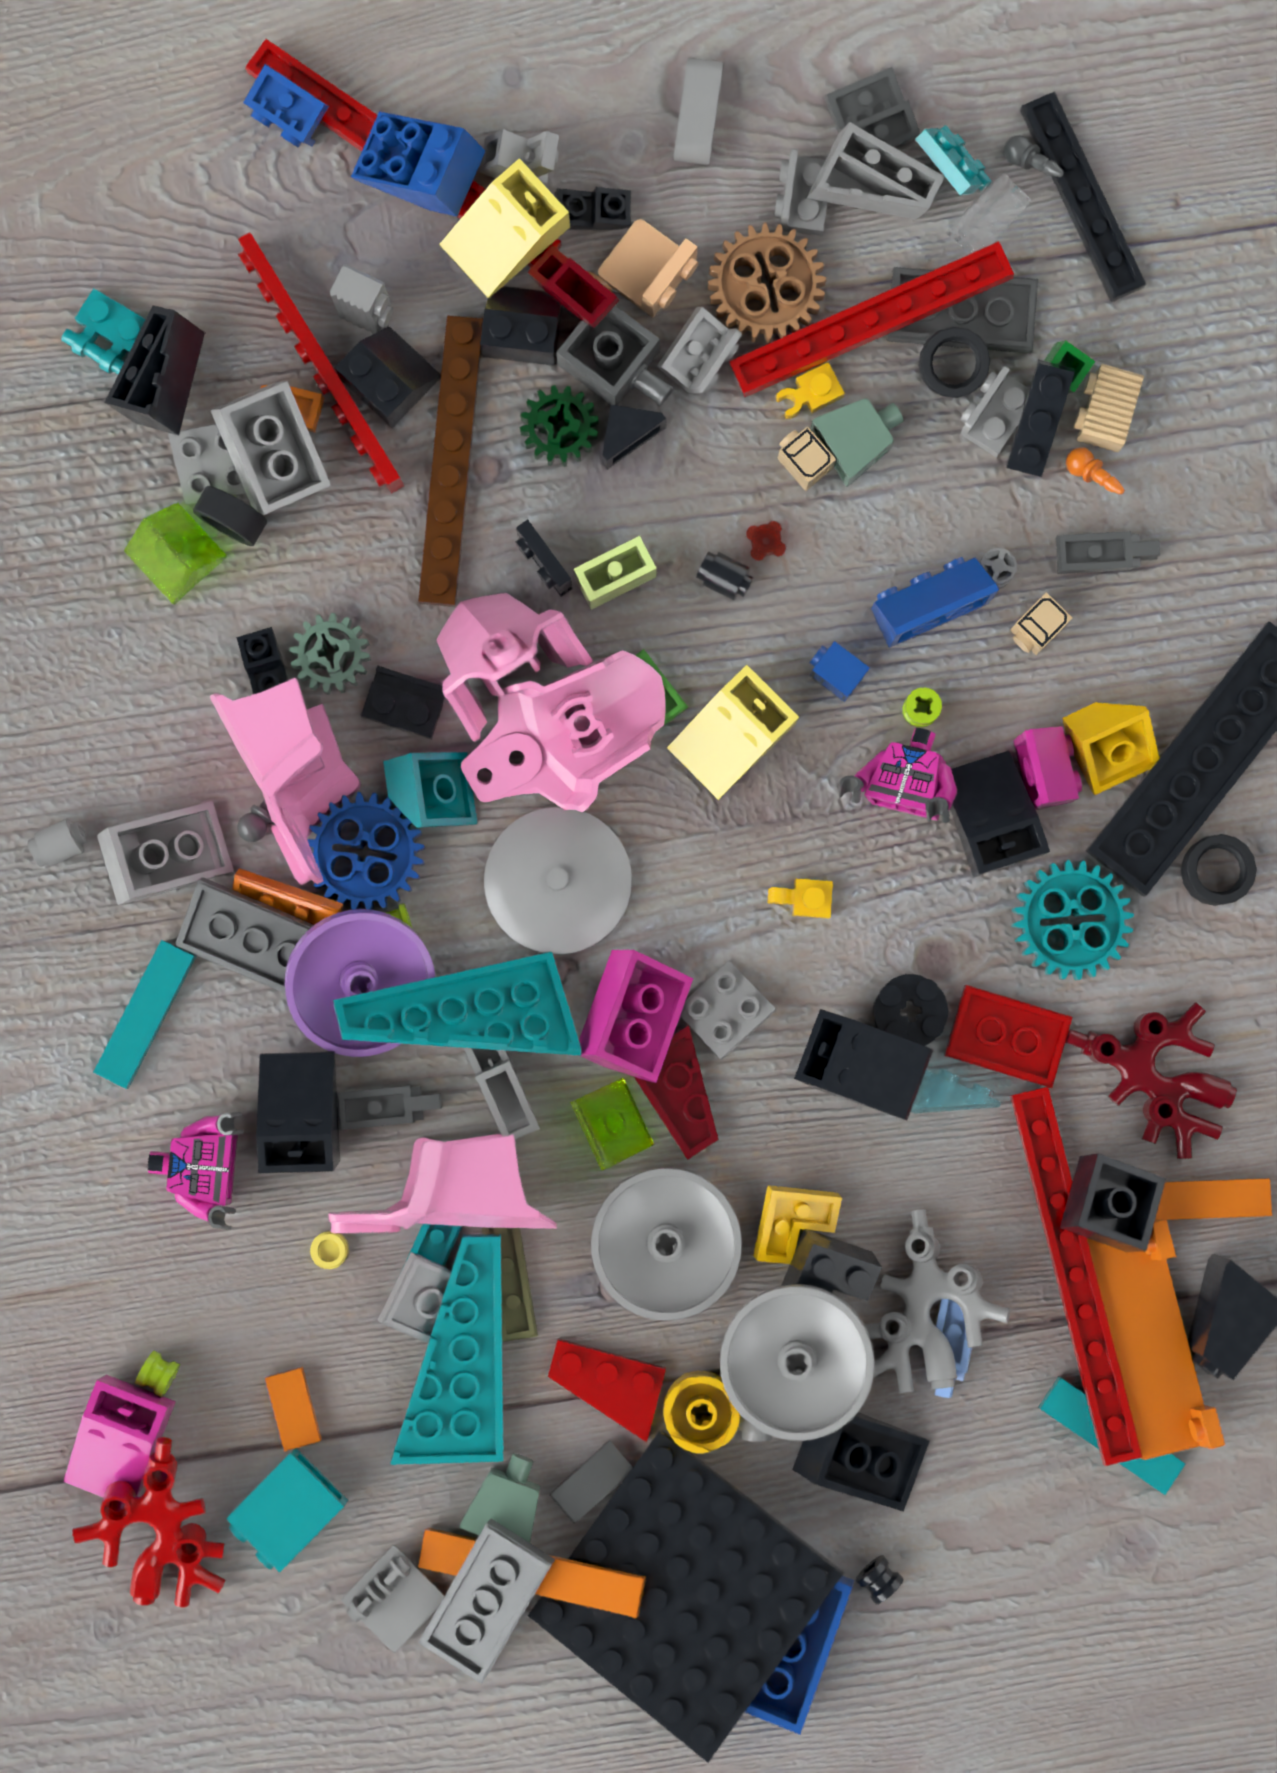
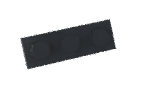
(1040, 418)

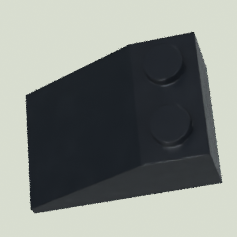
(865, 1461)

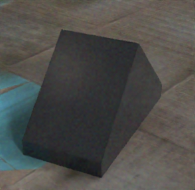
(629, 430)

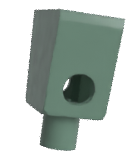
(857, 436)
(506, 1499)

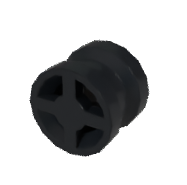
(879, 1579)

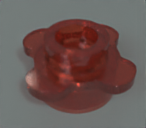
(770, 531)

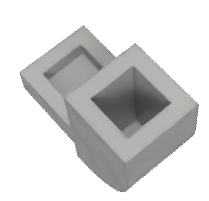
(505, 148)

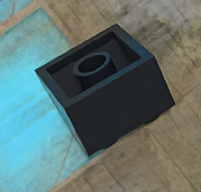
(521, 326)
(387, 374)

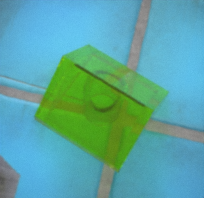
(173, 551)
(612, 1123)

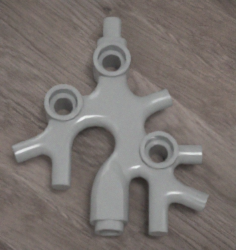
(920, 1292)

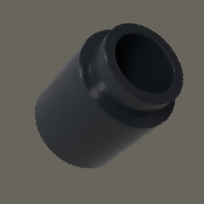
(724, 575)

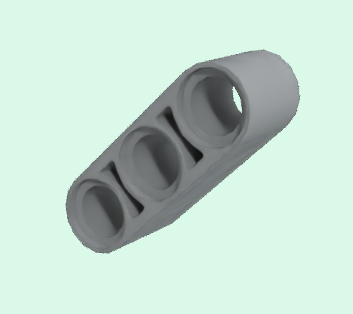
(698, 111)

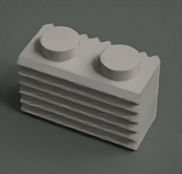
(361, 299)

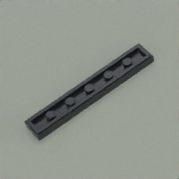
(1083, 197)

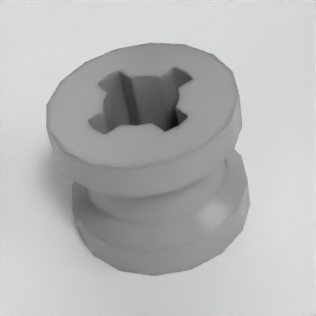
(999, 561)

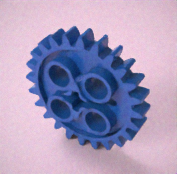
(371, 820)

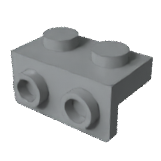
(699, 352)

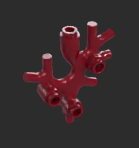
(1139, 1073)

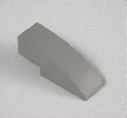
(503, 1091)

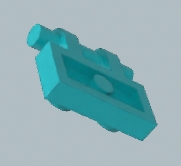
(953, 160)
(110, 321)

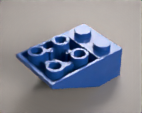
(420, 162)

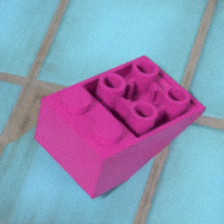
(117, 1436)

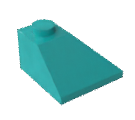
(431, 789)

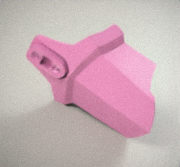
(493, 637)
(570, 732)
(293, 763)
(456, 1185)

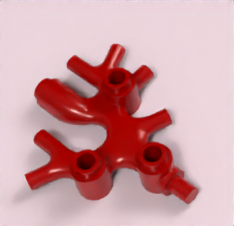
(172, 1544)

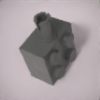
(614, 358)

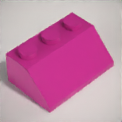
(634, 1014)

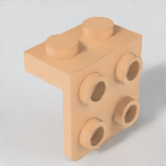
(648, 267)

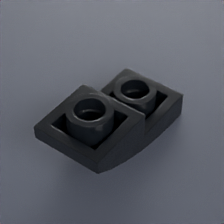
(597, 209)
(262, 660)

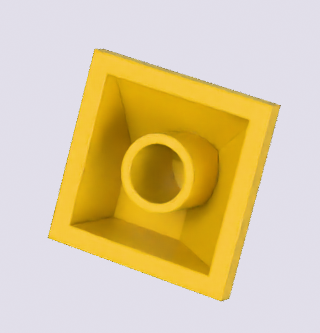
(1111, 743)

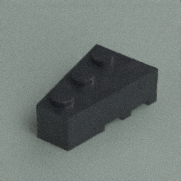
(158, 372)

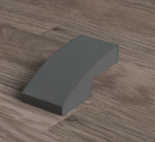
(591, 1482)

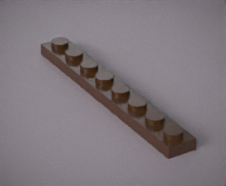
(451, 461)

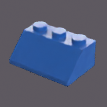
(933, 600)

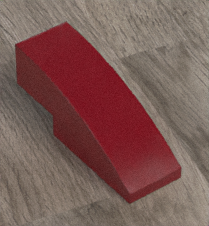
(573, 287)

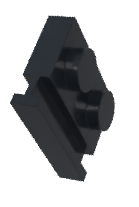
(550, 569)
(404, 702)

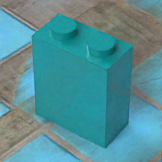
(286, 1511)

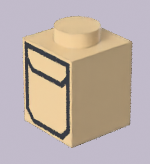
(805, 457)
(1040, 624)

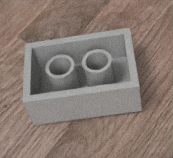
(270, 447)

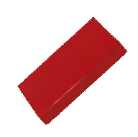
(1008, 1036)

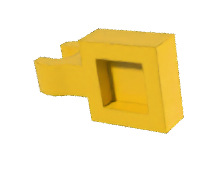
(808, 898)

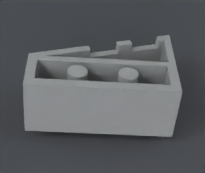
(874, 177)

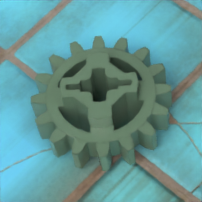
(345, 648)

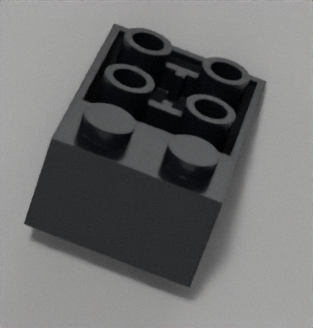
(995, 815)
(863, 1064)
(297, 1113)

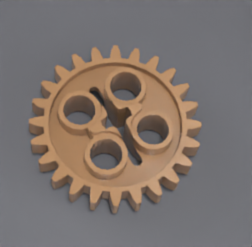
(736, 291)

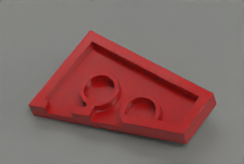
(610, 1383)

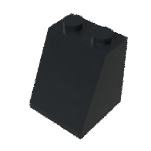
(1230, 1318)

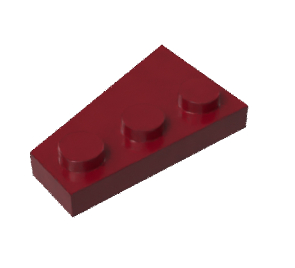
(682, 1097)

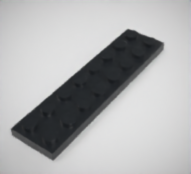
(1194, 770)

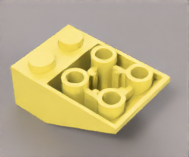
(506, 228)
(733, 732)

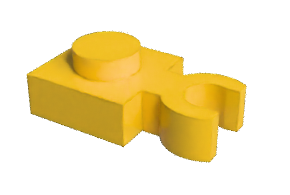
(815, 389)

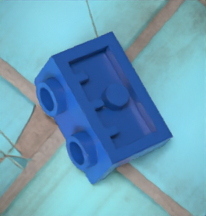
(286, 105)

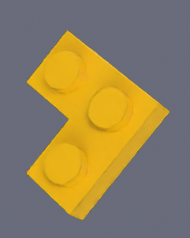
(787, 1212)

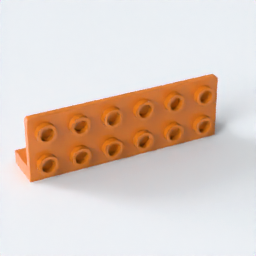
(1154, 1347)

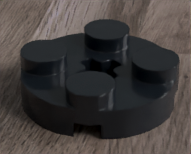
(923, 993)

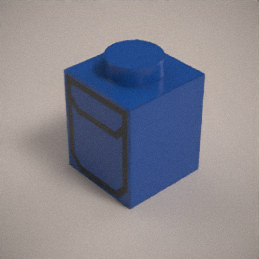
(837, 670)

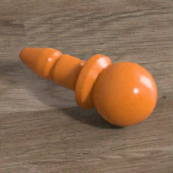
(1083, 463)

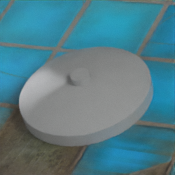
(558, 881)
(666, 1244)
(797, 1362)

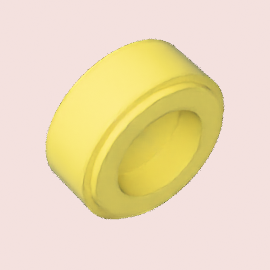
(329, 1250)

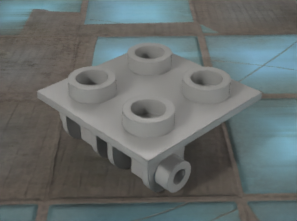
(203, 462)
(726, 1010)
(393, 1599)

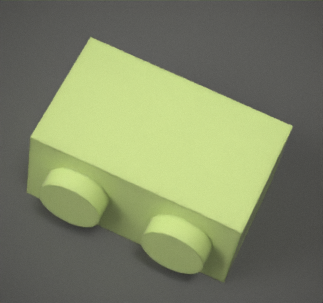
(615, 572)

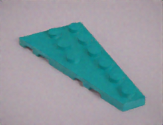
(489, 1007)
(459, 1387)

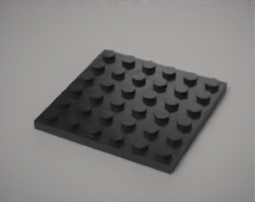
(717, 1598)

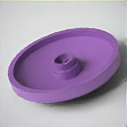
(345, 958)

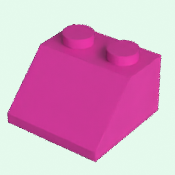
(1047, 766)

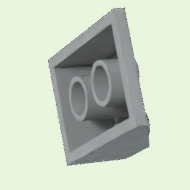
(164, 852)

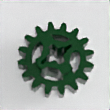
(572, 430)

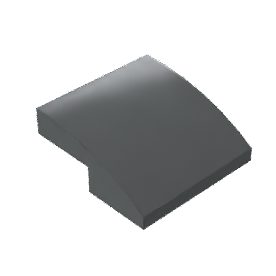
(875, 107)

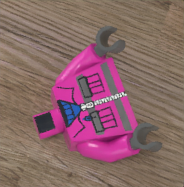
(906, 779)
(202, 1167)

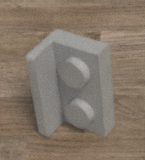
(794, 207)
(997, 413)

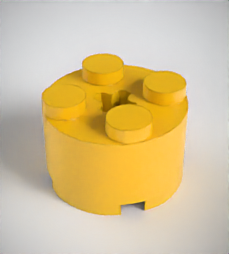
(680, 1419)

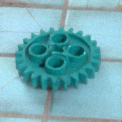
(1068, 887)

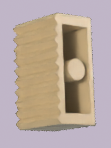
(1109, 407)

